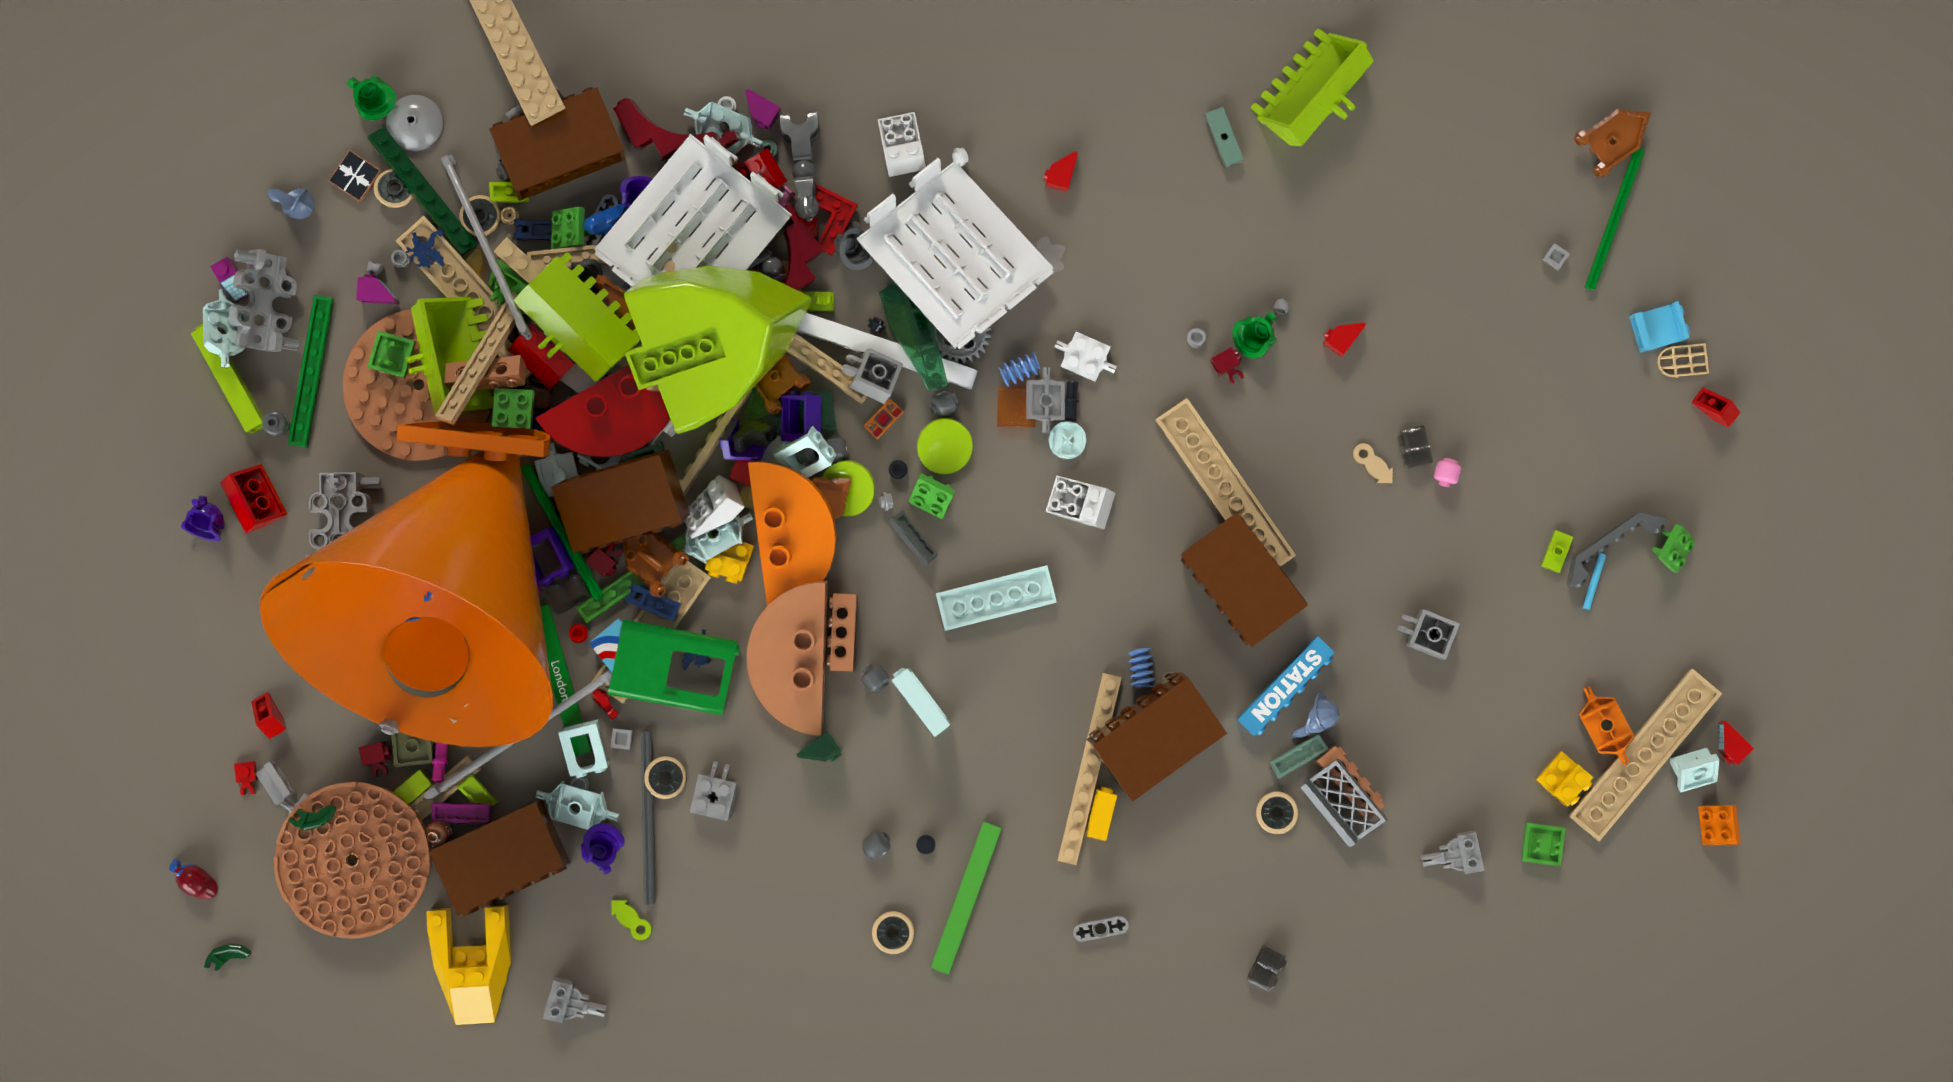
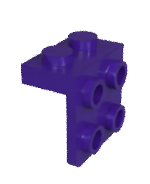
(753, 453)

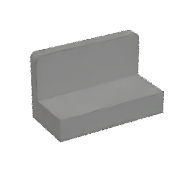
(275, 782)

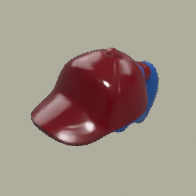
(193, 880)

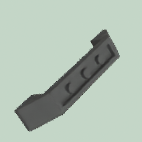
(1578, 573)

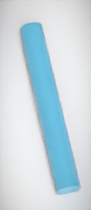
(1594, 581)

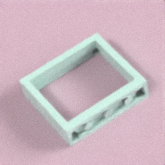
(921, 701)

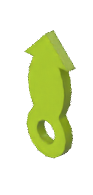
(629, 918)

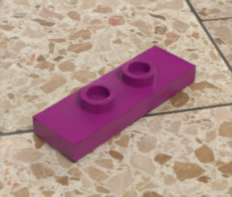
(461, 812)

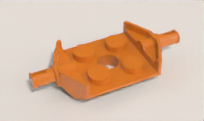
(1609, 741)

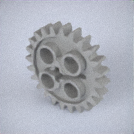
(963, 353)

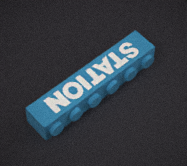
(1285, 685)

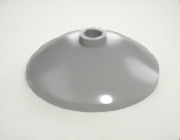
(423, 131)

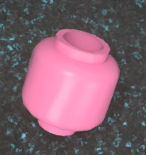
(1447, 472)

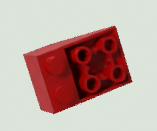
(766, 166)

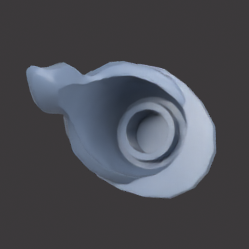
(296, 204)
(1320, 717)

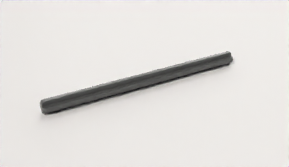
(647, 822)

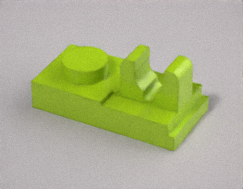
(503, 192)
(820, 301)

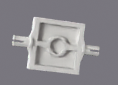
(1085, 356)

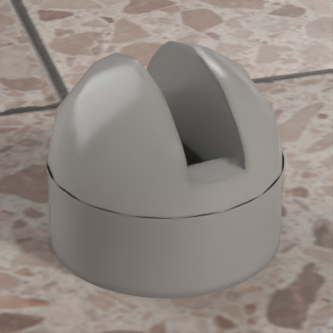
(374, 267)
(1281, 306)

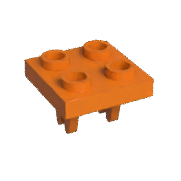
(1719, 825)

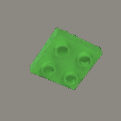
(568, 228)
(514, 280)
(390, 354)
(513, 408)
(932, 496)
(1676, 548)
(1543, 844)

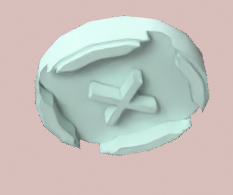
(1067, 440)

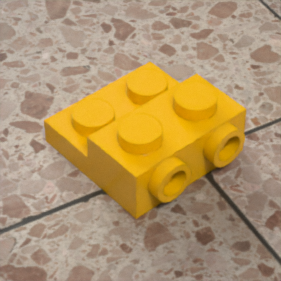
(731, 562)
(1564, 779)

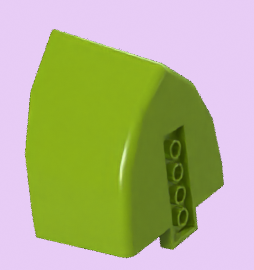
(709, 336)

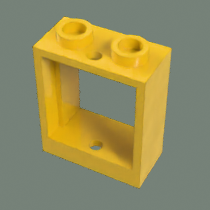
(1101, 813)

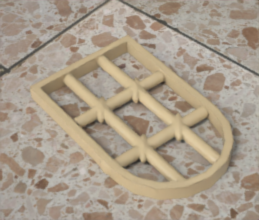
(1690, 364)

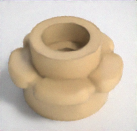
(510, 220)

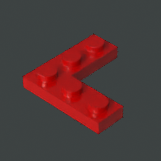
(841, 215)

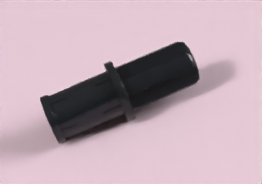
(1071, 400)

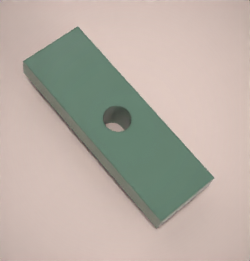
(1220, 126)

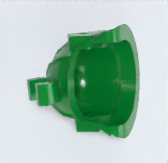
(372, 97)
(1254, 335)

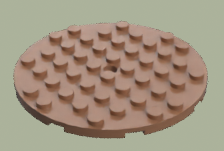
(383, 400)
(362, 897)

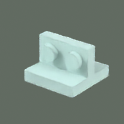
(1695, 769)

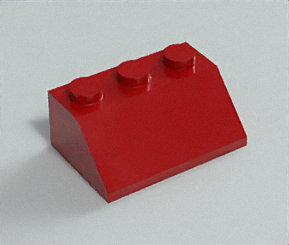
(545, 369)
(253, 498)

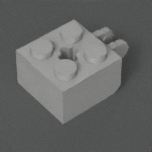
(874, 374)
(1419, 635)
(724, 789)

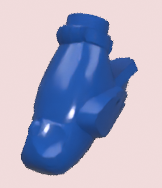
(603, 221)

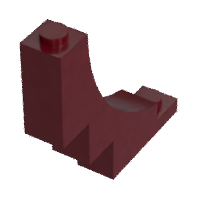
(644, 131)
(801, 250)

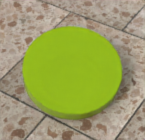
(944, 446)
(861, 488)

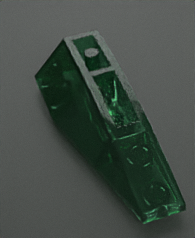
(915, 336)

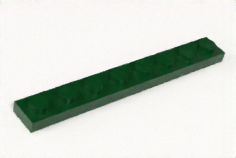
(422, 191)

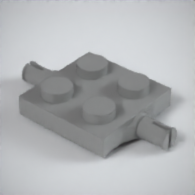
(1045, 400)

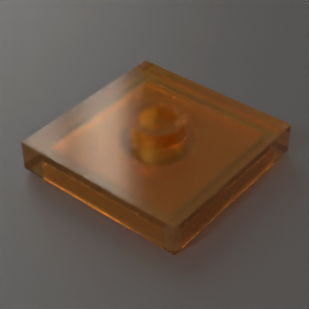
(1012, 408)

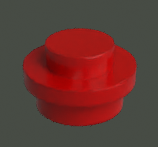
(578, 633)

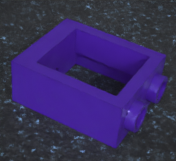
(790, 414)
(550, 533)

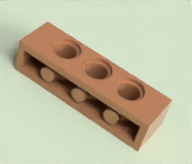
(502, 373)
(849, 602)
(1334, 753)

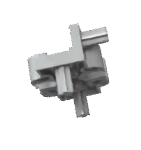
(267, 335)
(348, 486)

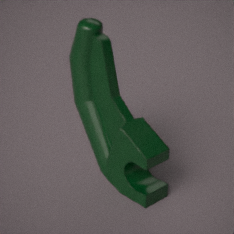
(313, 820)
(224, 953)

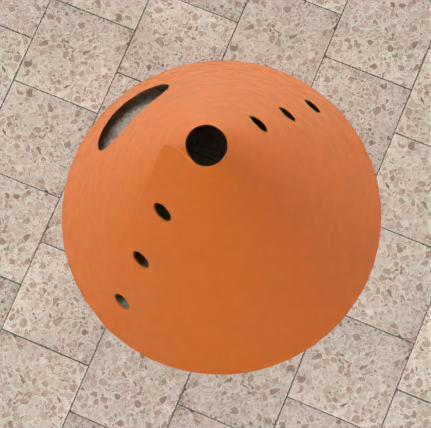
(473, 551)

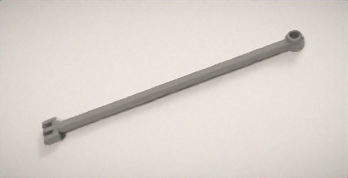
(449, 163)
(435, 791)

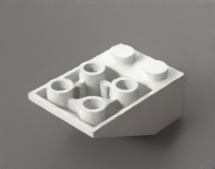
(901, 144)
(1080, 502)
(714, 507)

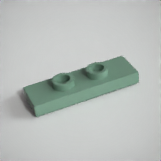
(1298, 755)

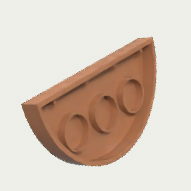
(789, 657)

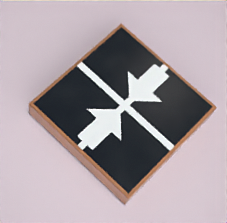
(355, 176)

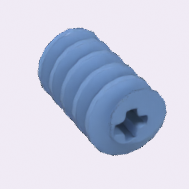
(1020, 369)
(1141, 667)

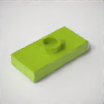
(1556, 551)
(476, 791)

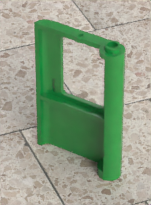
(645, 659)

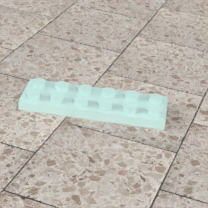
(996, 598)

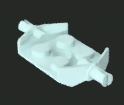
(710, 120)
(214, 316)
(729, 535)
(592, 806)

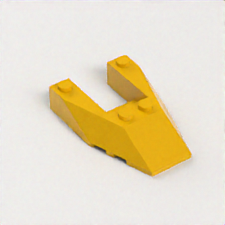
(471, 974)

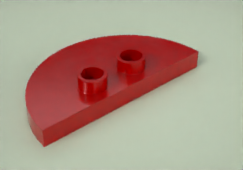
(607, 417)

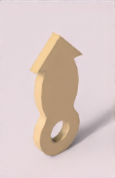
(1374, 465)

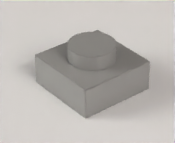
(1555, 256)
(621, 739)

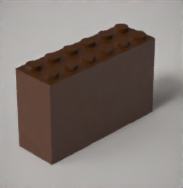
(559, 147)
(621, 502)
(1243, 580)
(1156, 735)
(500, 858)

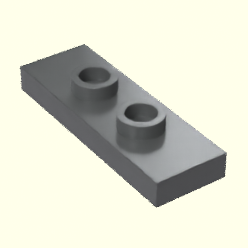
(913, 538)

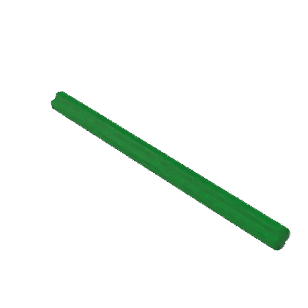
(1614, 219)
(560, 530)

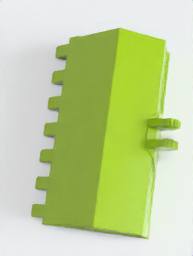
(1314, 87)
(577, 318)
(445, 335)

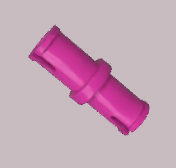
(440, 762)

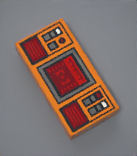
(883, 419)

